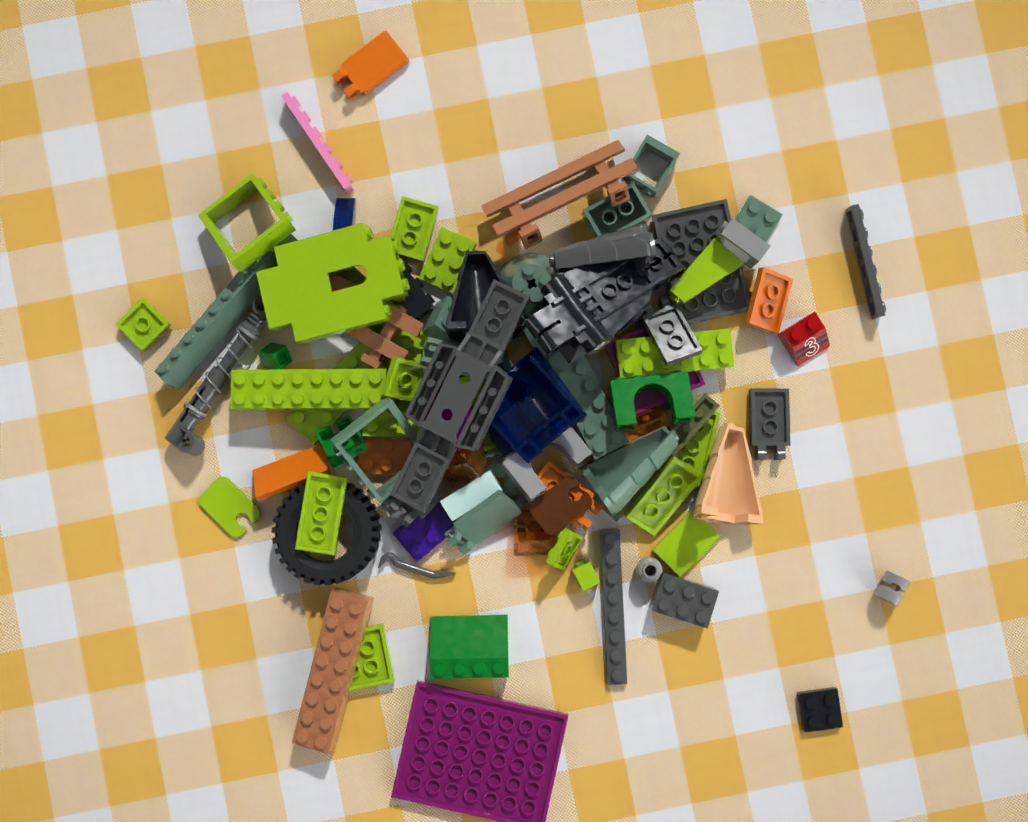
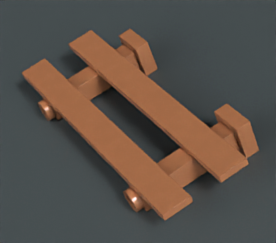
(604, 177)
(381, 343)

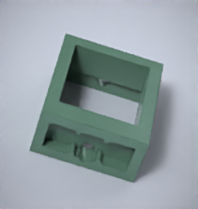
(661, 151)

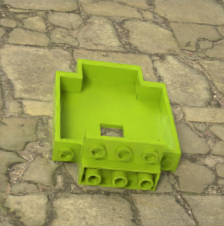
(301, 293)

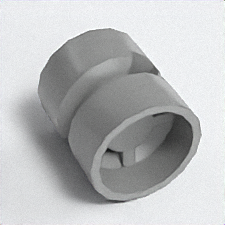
(888, 594)

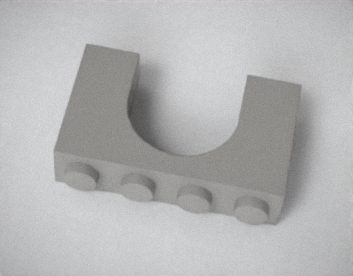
(526, 479)

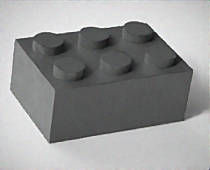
(683, 599)

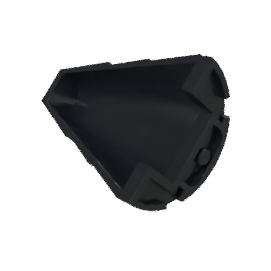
(471, 289)

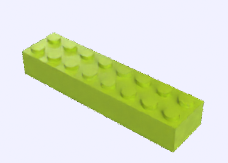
(306, 389)

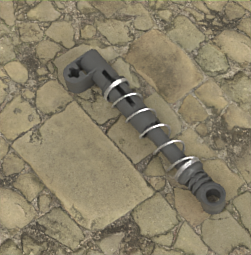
(215, 380)

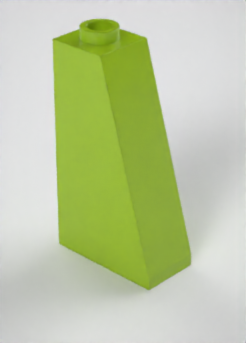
(707, 269)

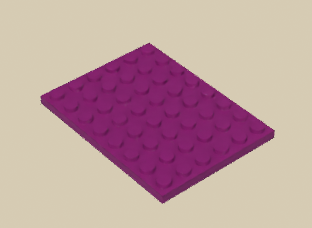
(479, 754)

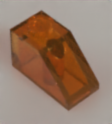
(650, 421)

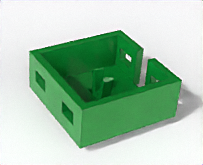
(355, 446)

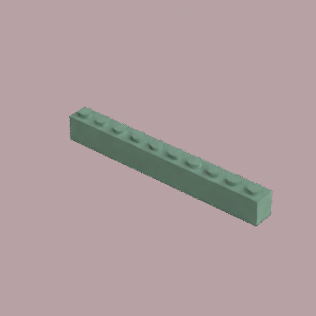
(215, 322)

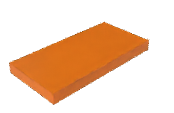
(289, 472)

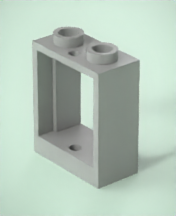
(742, 242)

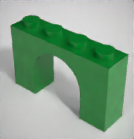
(673, 385)

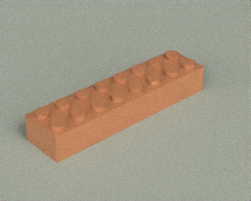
(332, 670)

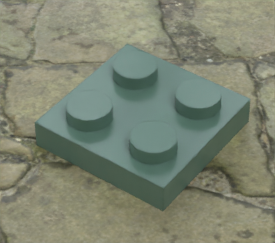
(758, 217)

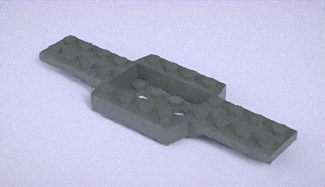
(442, 390)

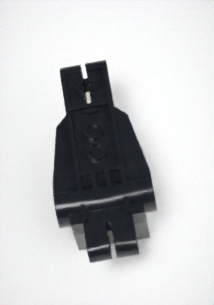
(599, 301)

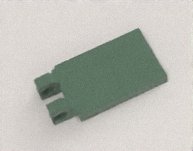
(482, 521)

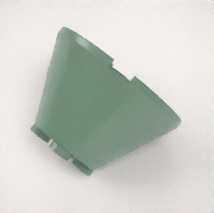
(525, 271)

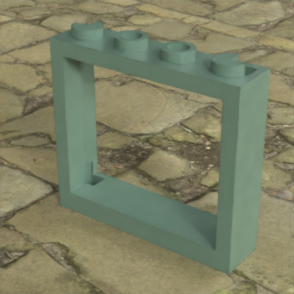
(386, 403)

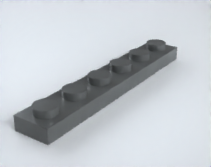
(864, 257)

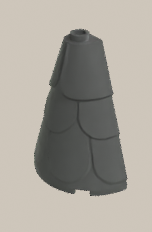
(609, 247)

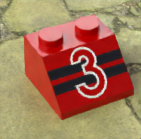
(805, 338)

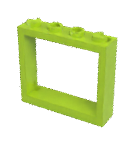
(261, 244)

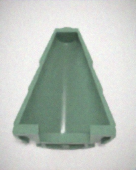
(628, 468)

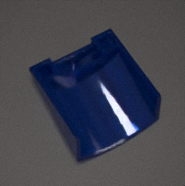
(535, 407)

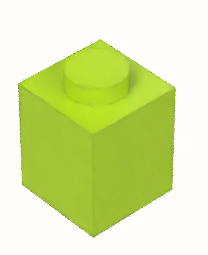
(585, 574)

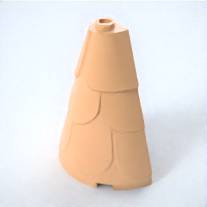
(729, 483)

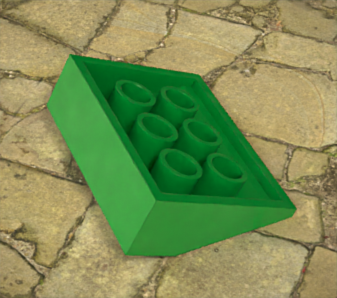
(469, 646)

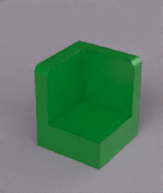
(275, 356)

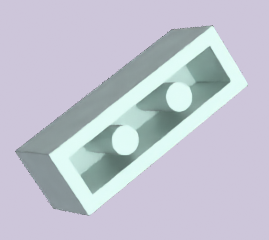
(470, 495)

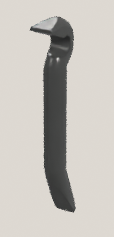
(413, 568)

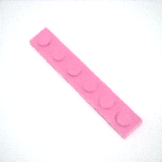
(314, 136)

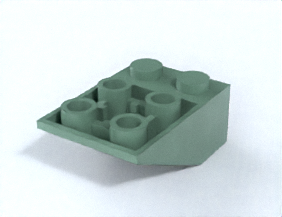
(436, 322)

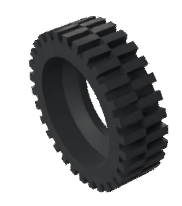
(328, 572)

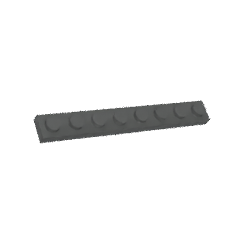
(613, 606)

